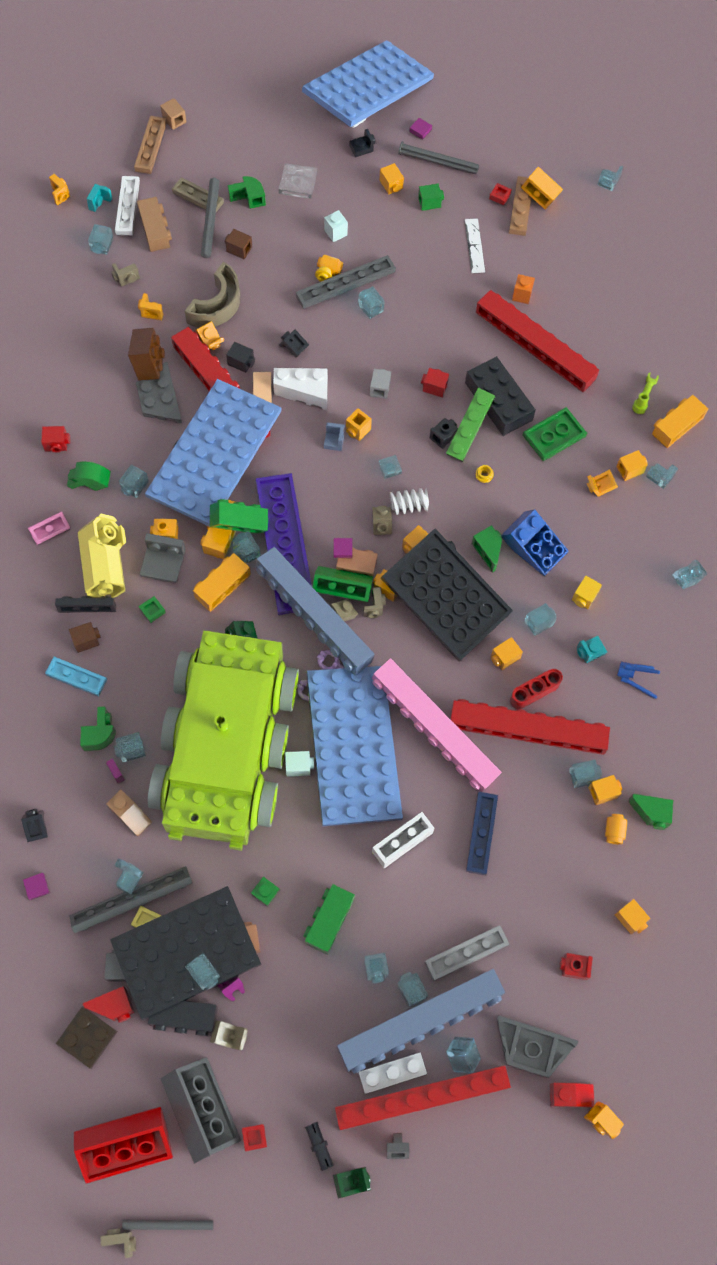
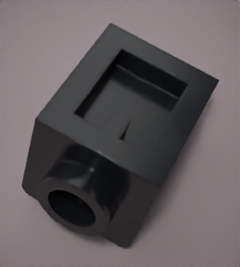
(363, 144)
(294, 342)
(34, 825)

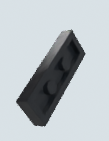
(85, 604)

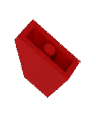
(112, 1005)
(571, 1095)

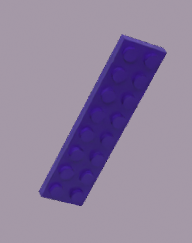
(284, 526)

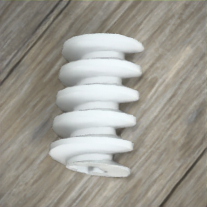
(409, 501)

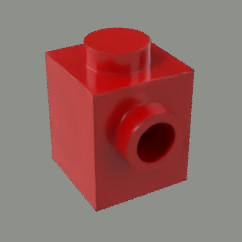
(435, 382)
(55, 438)

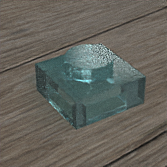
(390, 467)

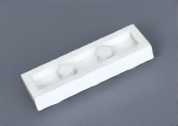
(392, 1073)

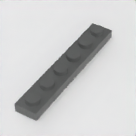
(345, 282)
(124, 902)

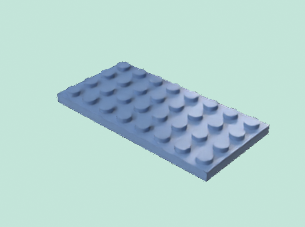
(367, 83)
(213, 451)
(353, 748)

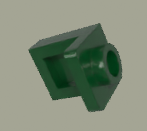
(242, 628)
(352, 1182)

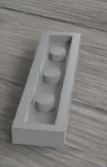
(466, 953)

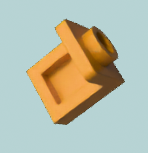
(60, 189)
(601, 483)

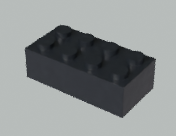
(510, 405)

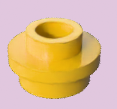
(323, 273)
(484, 469)

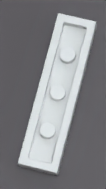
(127, 205)

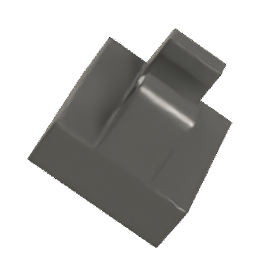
(397, 1149)

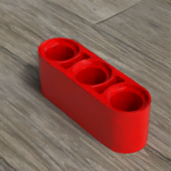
(540, 681)

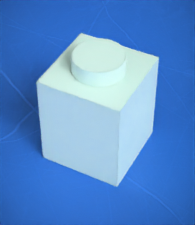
(335, 226)
(298, 763)

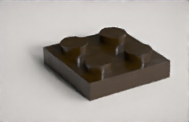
(86, 1037)

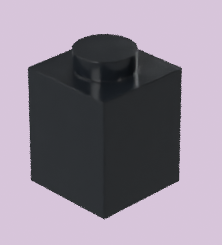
(240, 357)

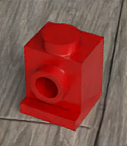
(568, 970)

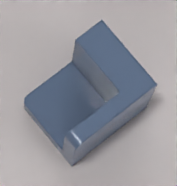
(334, 436)

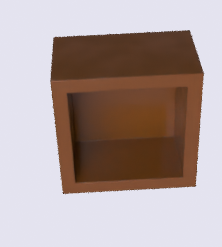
(146, 354)

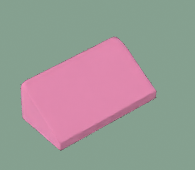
(49, 528)

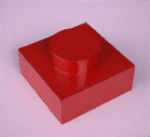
(500, 194)
(254, 1137)

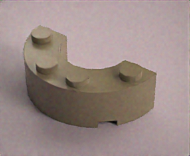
(222, 306)

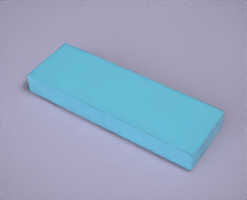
(76, 676)

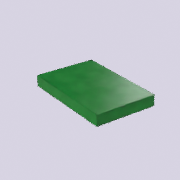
(554, 434)

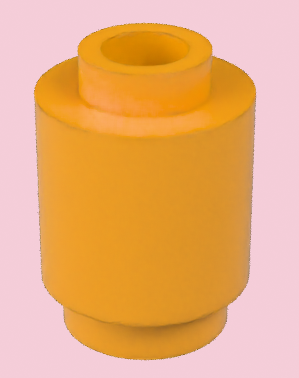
(332, 263)
(616, 829)

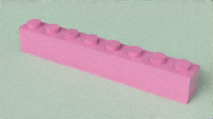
(436, 725)

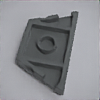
(159, 397)
(532, 1047)

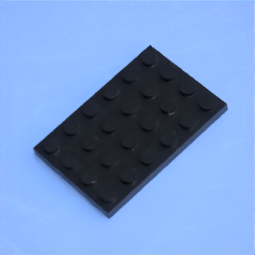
(446, 594)
(158, 951)

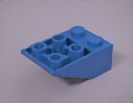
(535, 542)

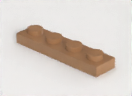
(150, 144)
(520, 209)

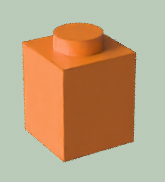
(523, 289)

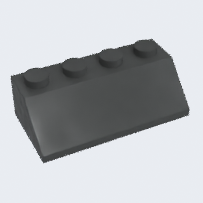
(200, 1109)

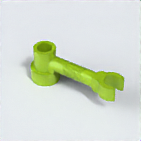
(640, 405)

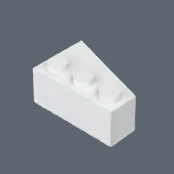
(302, 384)

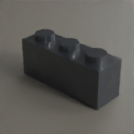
(186, 1016)

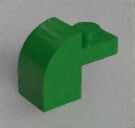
(250, 189)
(90, 475)
(99, 736)

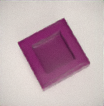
(420, 128)
(343, 547)
(115, 771)
(36, 886)

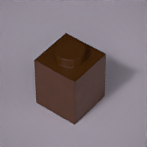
(238, 243)
(85, 637)

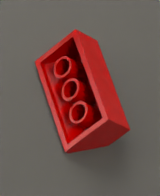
(122, 1145)

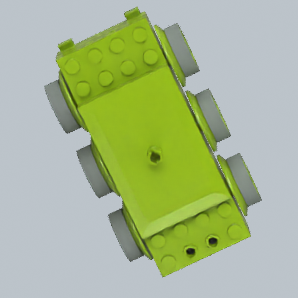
(224, 739)

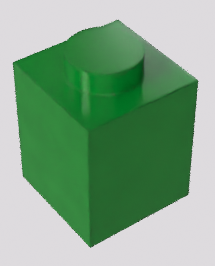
(430, 196)

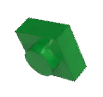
(152, 609)
(265, 891)

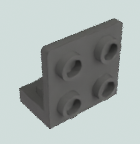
(162, 558)

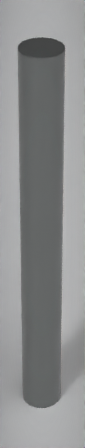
(168, 1224)

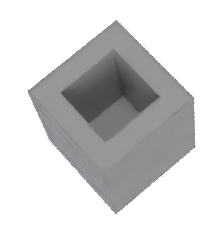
(380, 383)

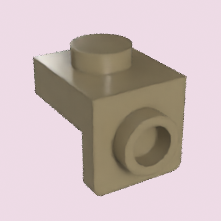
(125, 275)
(382, 520)
(378, 602)
(344, 610)
(229, 1035)
(115, 1236)

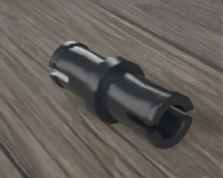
(319, 1146)

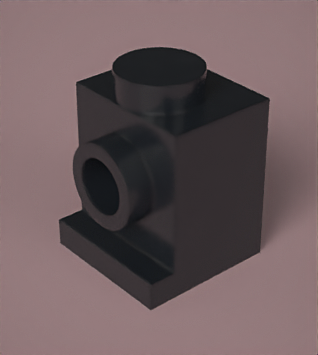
(443, 432)

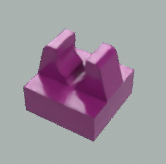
(230, 986)

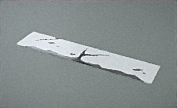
(474, 246)

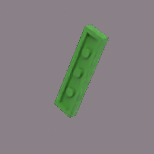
(470, 424)

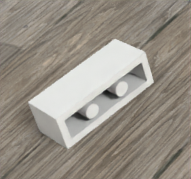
(403, 840)

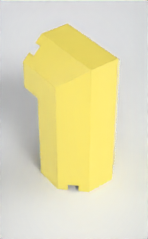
(101, 556)

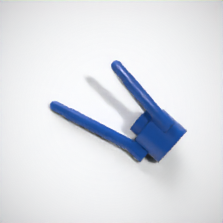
(627, 670)

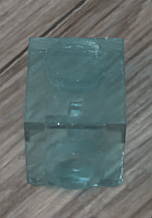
(690, 575)

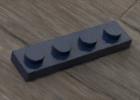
(482, 833)

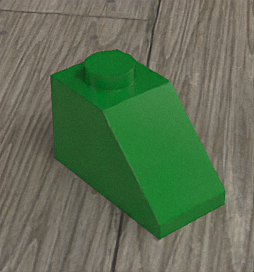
(488, 546)
(653, 810)

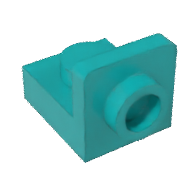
(97, 195)
(591, 649)

